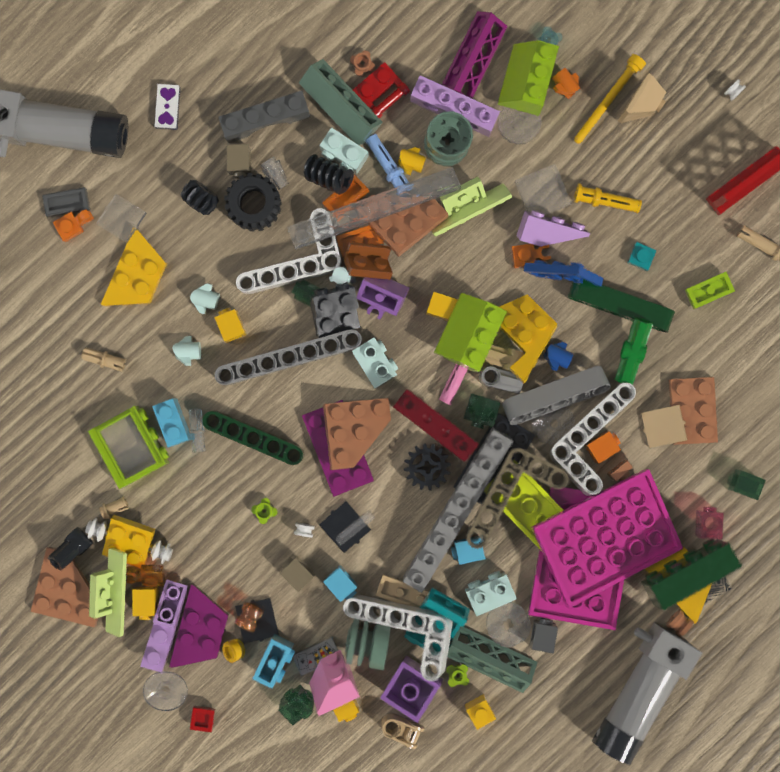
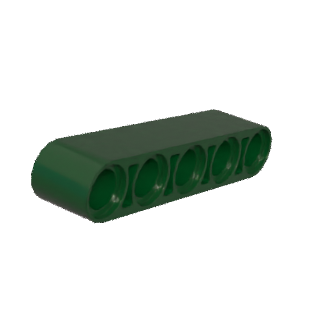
(621, 304)
(242, 437)

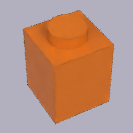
(603, 446)

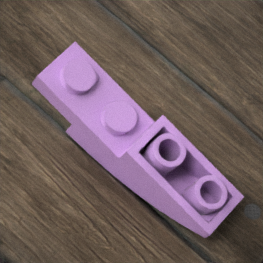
(164, 626)

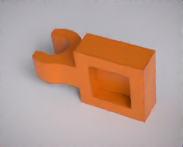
(70, 225)

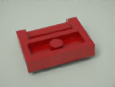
(376, 85)

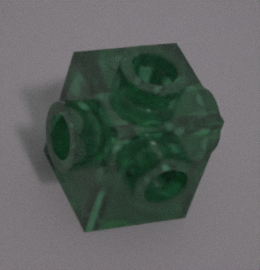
(481, 411)
(296, 704)

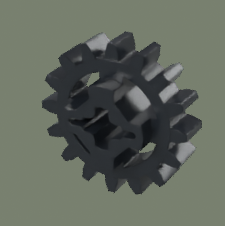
(428, 476)

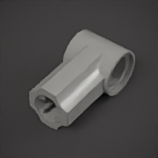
(503, 380)

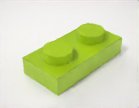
(709, 290)

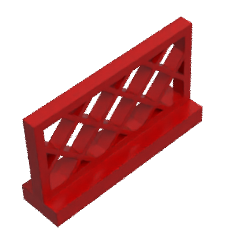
(745, 181)

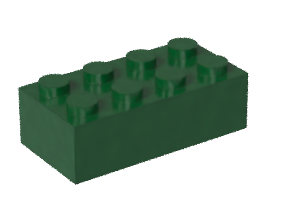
(691, 573)

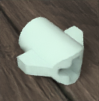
(341, 276)
(205, 298)
(187, 350)

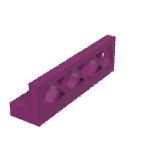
(471, 52)

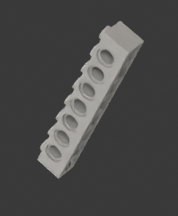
(457, 509)

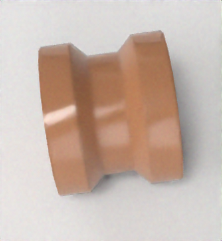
(679, 623)

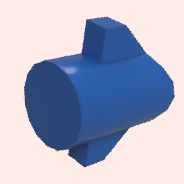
(558, 356)

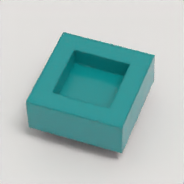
(641, 256)

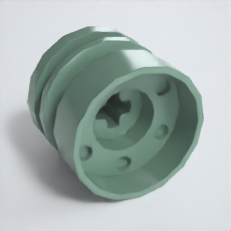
(452, 127)
(367, 644)

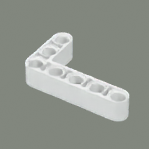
(298, 264)
(587, 433)
(408, 623)

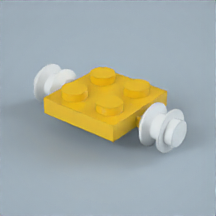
(131, 538)

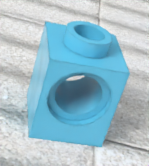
(465, 553)
(341, 584)

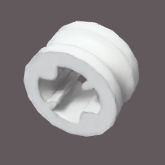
(735, 90)
(304, 530)

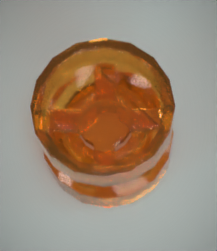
(249, 617)

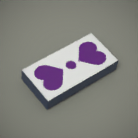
(167, 107)

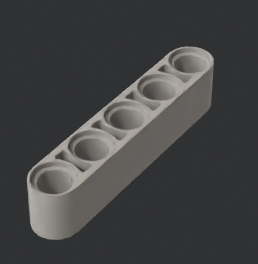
(556, 395)

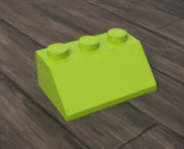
(528, 76)
(470, 332)

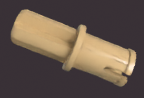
(103, 359)

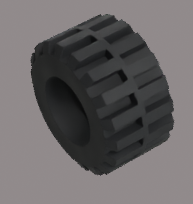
(240, 189)

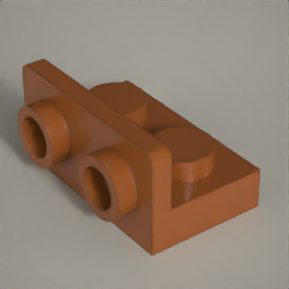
(368, 260)

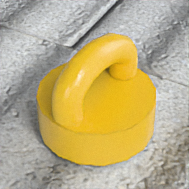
(233, 650)

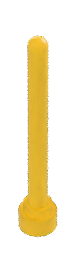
(634, 65)

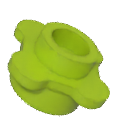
(270, 511)
(457, 669)

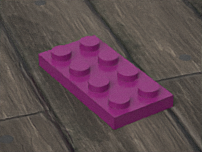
(338, 480)

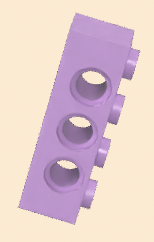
(442, 99)

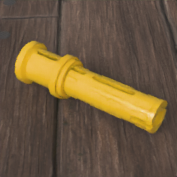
(632, 204)

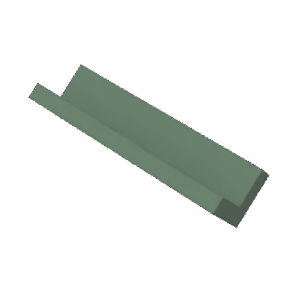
(493, 667)

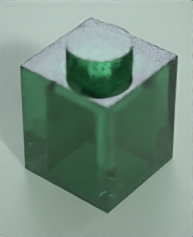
(745, 484)

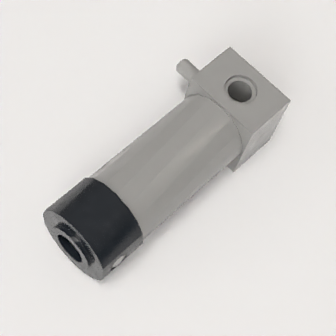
(60, 126)
(645, 692)

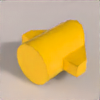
(411, 160)

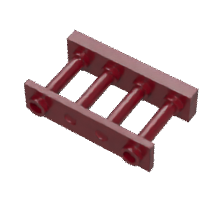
(435, 425)

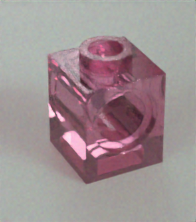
(716, 530)

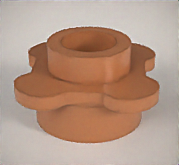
(357, 59)

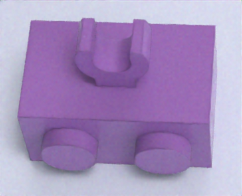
(382, 295)

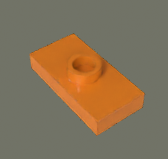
(353, 194)

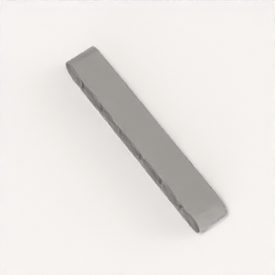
(277, 357)

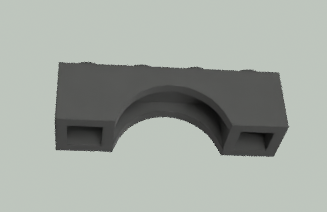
(276, 111)

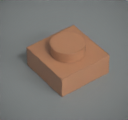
(620, 471)

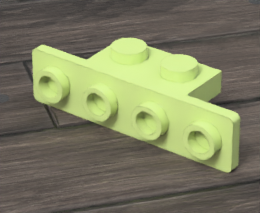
(469, 202)
(108, 592)

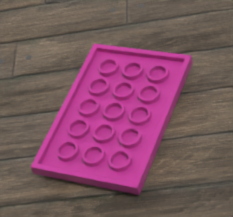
(607, 537)
(546, 598)

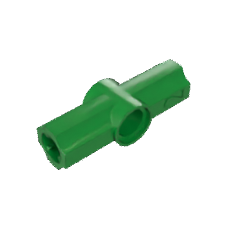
(633, 350)

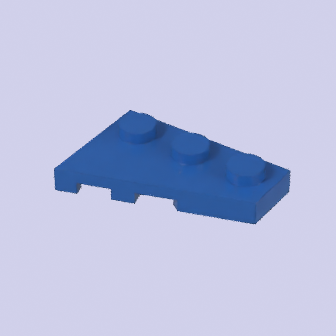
(573, 272)

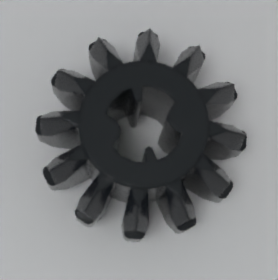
(199, 197)

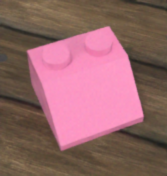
(332, 683)

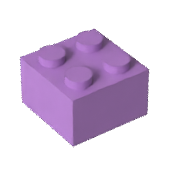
(409, 690)

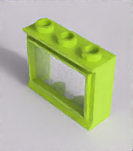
(129, 446)

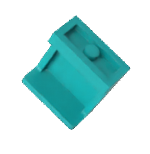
(446, 607)

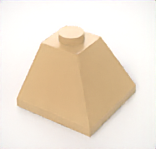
(645, 100)

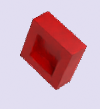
(202, 719)

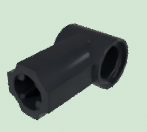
(74, 544)

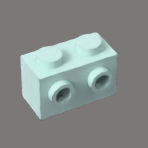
(343, 151)
(375, 363)
(490, 593)

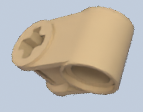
(406, 732)

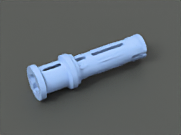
(394, 173)

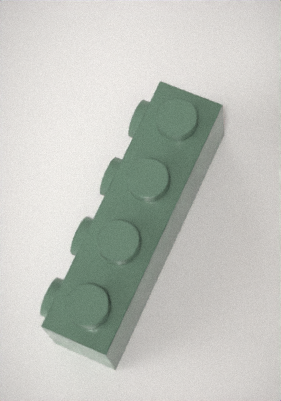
(340, 102)

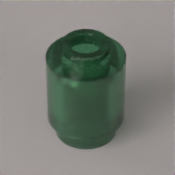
(302, 291)

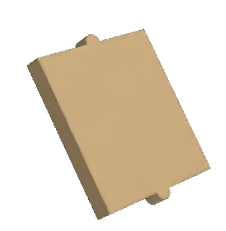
(664, 426)

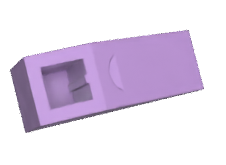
(546, 231)

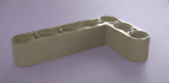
(507, 489)

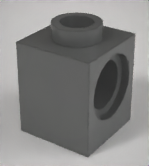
(543, 635)

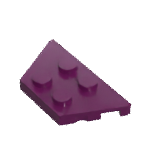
(199, 630)

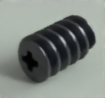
(328, 174)

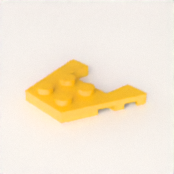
(529, 329)

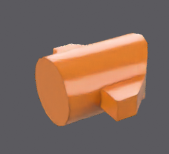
(566, 83)

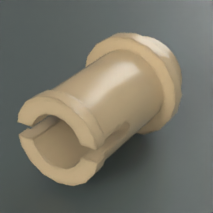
(113, 508)

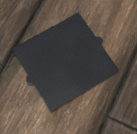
(340, 520)
(266, 624)

